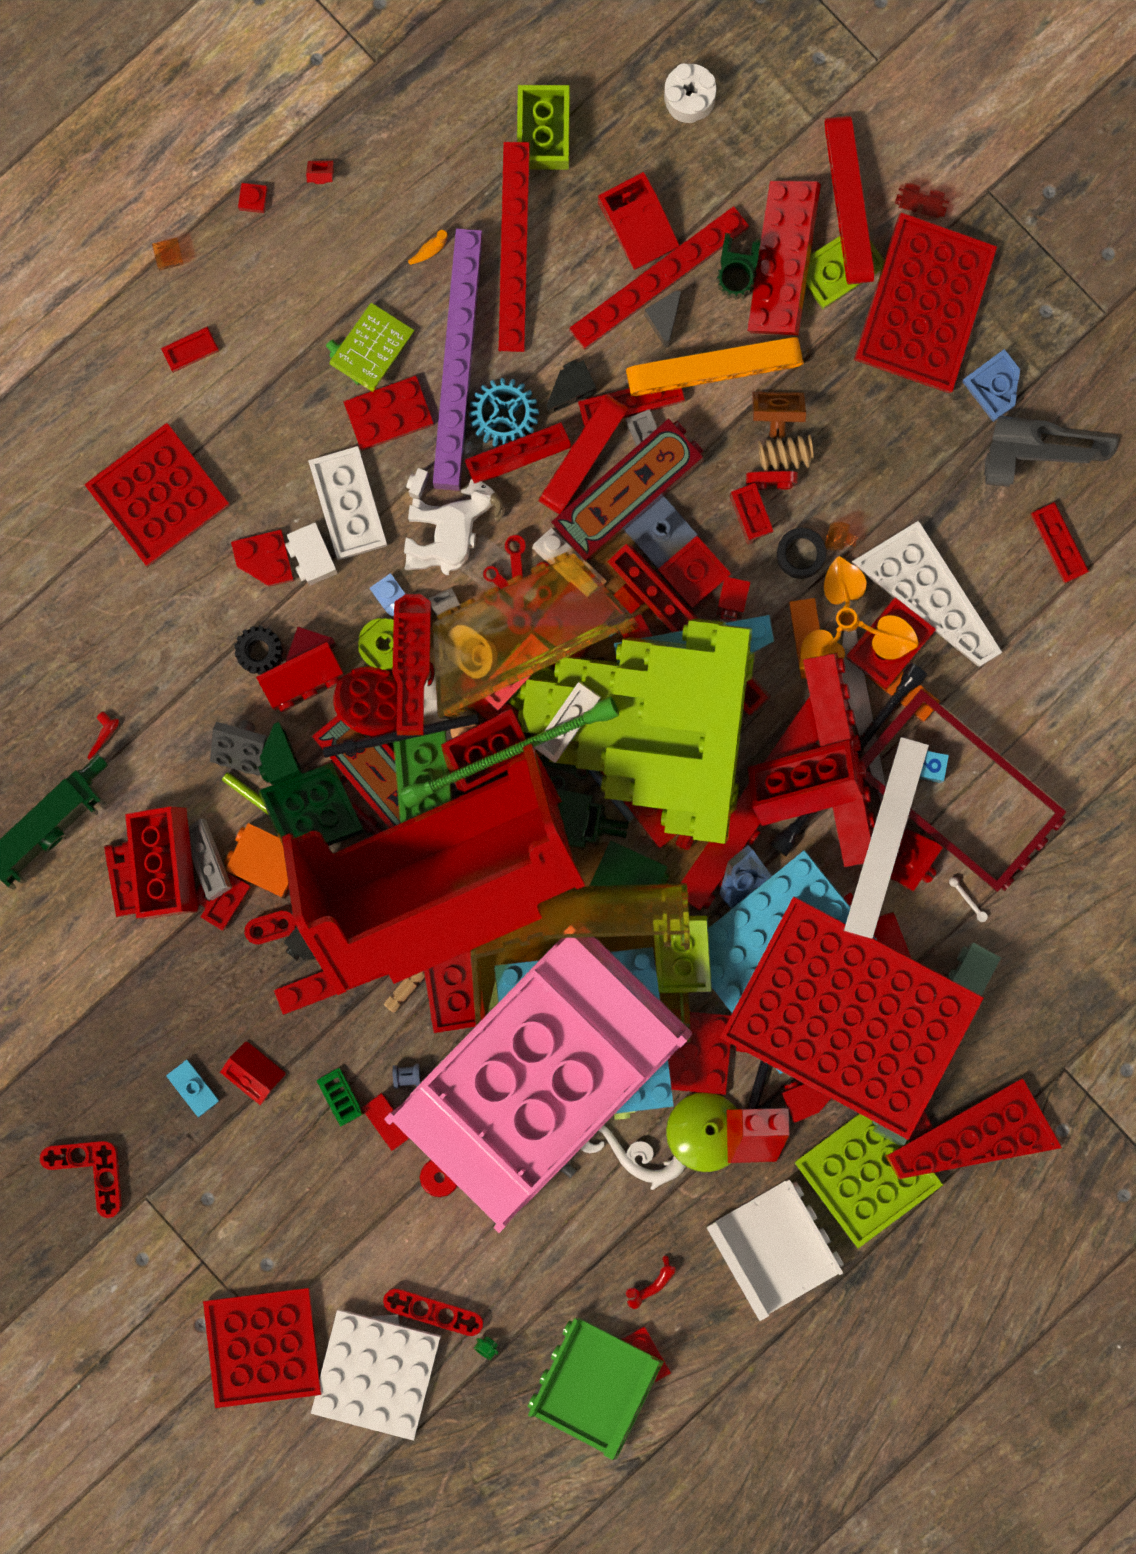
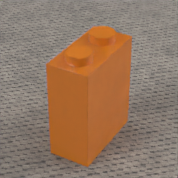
(259, 860)

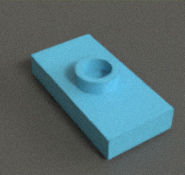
(192, 1088)

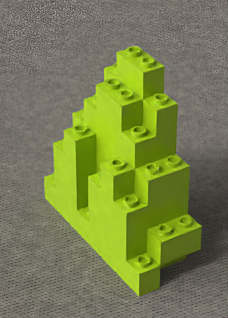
(673, 728)

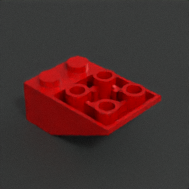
(638, 221)

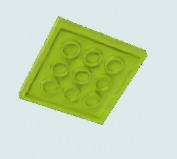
(858, 1181)

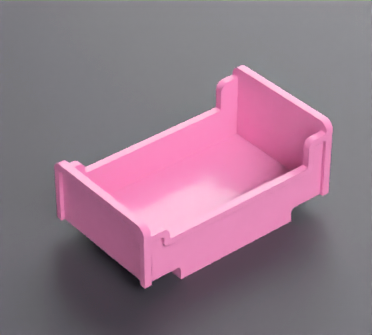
(540, 1076)

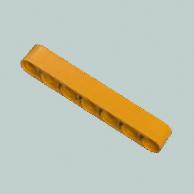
(714, 366)

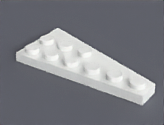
(918, 577)

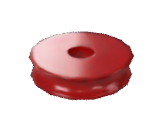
(431, 1186)

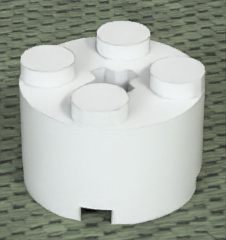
(685, 79)

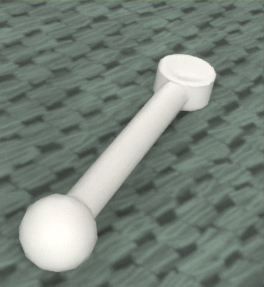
(981, 916)

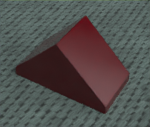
(306, 640)

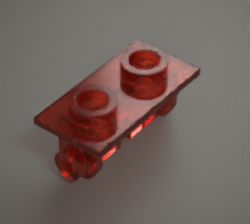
(913, 196)

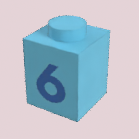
(934, 767)

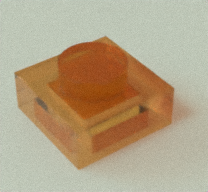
(168, 254)

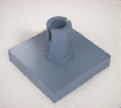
(660, 532)

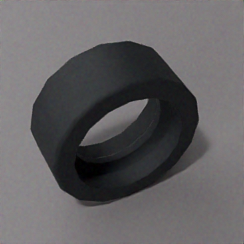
(805, 533)

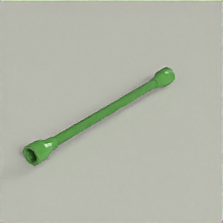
(601, 711)

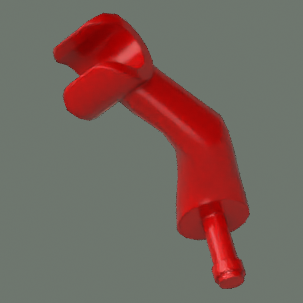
(665, 1275)

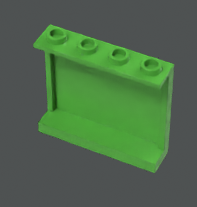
(595, 1387)

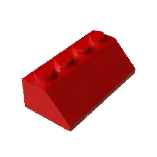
(804, 783)

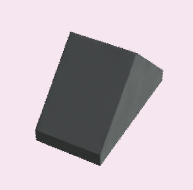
(662, 316)

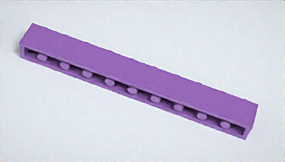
(457, 359)

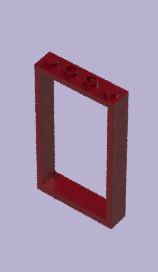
(1038, 840)

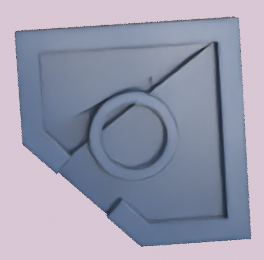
(995, 385)
(742, 877)

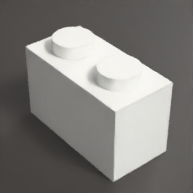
(311, 554)

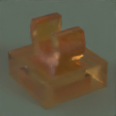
(839, 537)

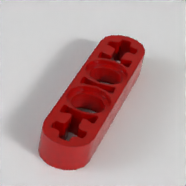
(434, 1308)

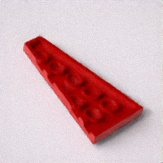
(989, 1131)

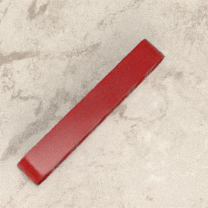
(849, 200)

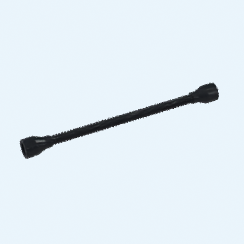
(911, 679)

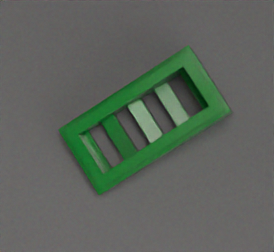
(342, 1120)

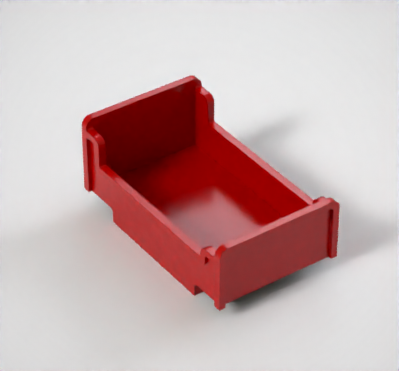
(433, 880)

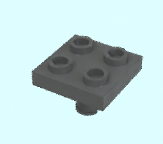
(237, 747)

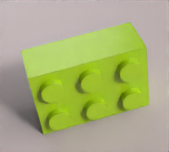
(544, 123)

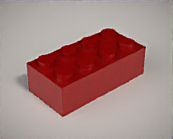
(161, 862)

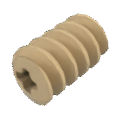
(786, 453)

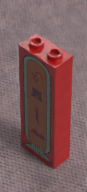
(368, 770)

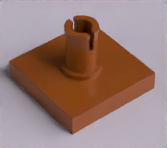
(778, 409)

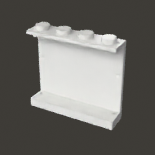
(775, 1248)

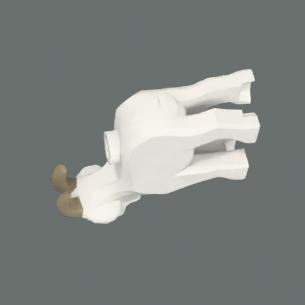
(453, 529)

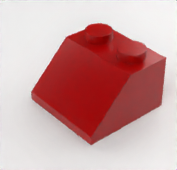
(756, 1134)

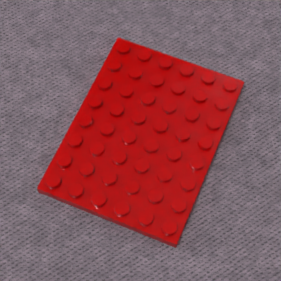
(851, 1018)

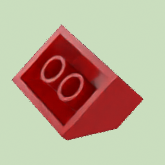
(301, 677)
(482, 742)

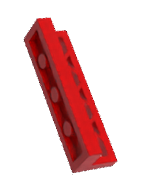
(518, 453)

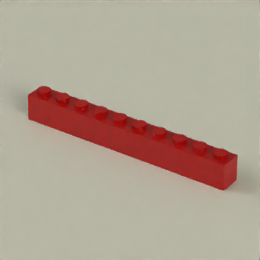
(712, 862)

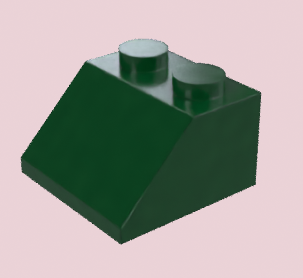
(278, 757)

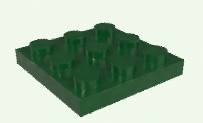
(312, 804)

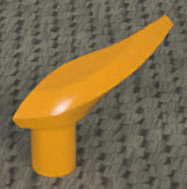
(430, 248)

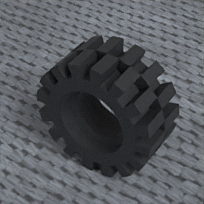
(258, 634)

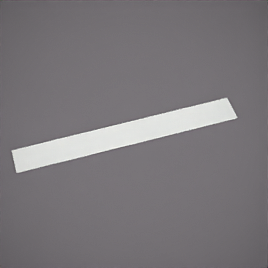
(886, 838)

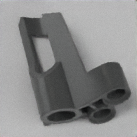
(1021, 440)

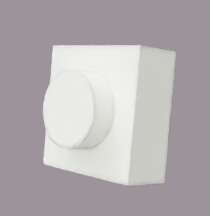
(417, 483)

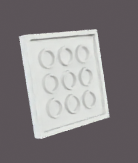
(376, 1374)

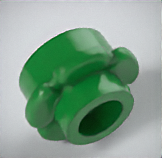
(486, 1347)

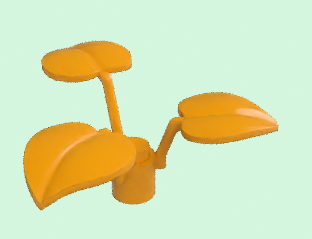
(848, 583)

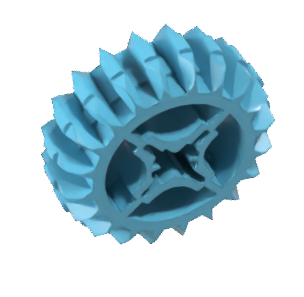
(512, 406)

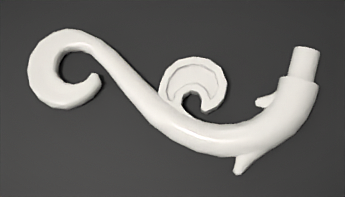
(627, 1160)

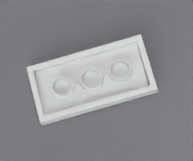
(347, 503)

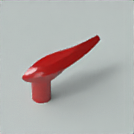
(105, 733)

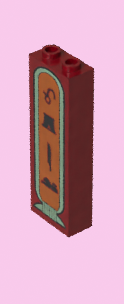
(628, 489)

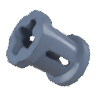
(406, 1076)

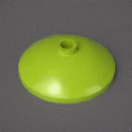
(688, 1134)

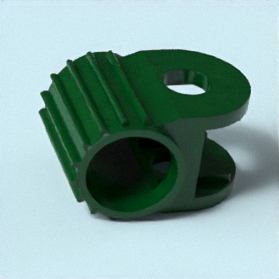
(734, 260)

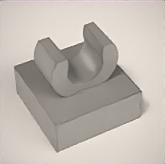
(444, 601)

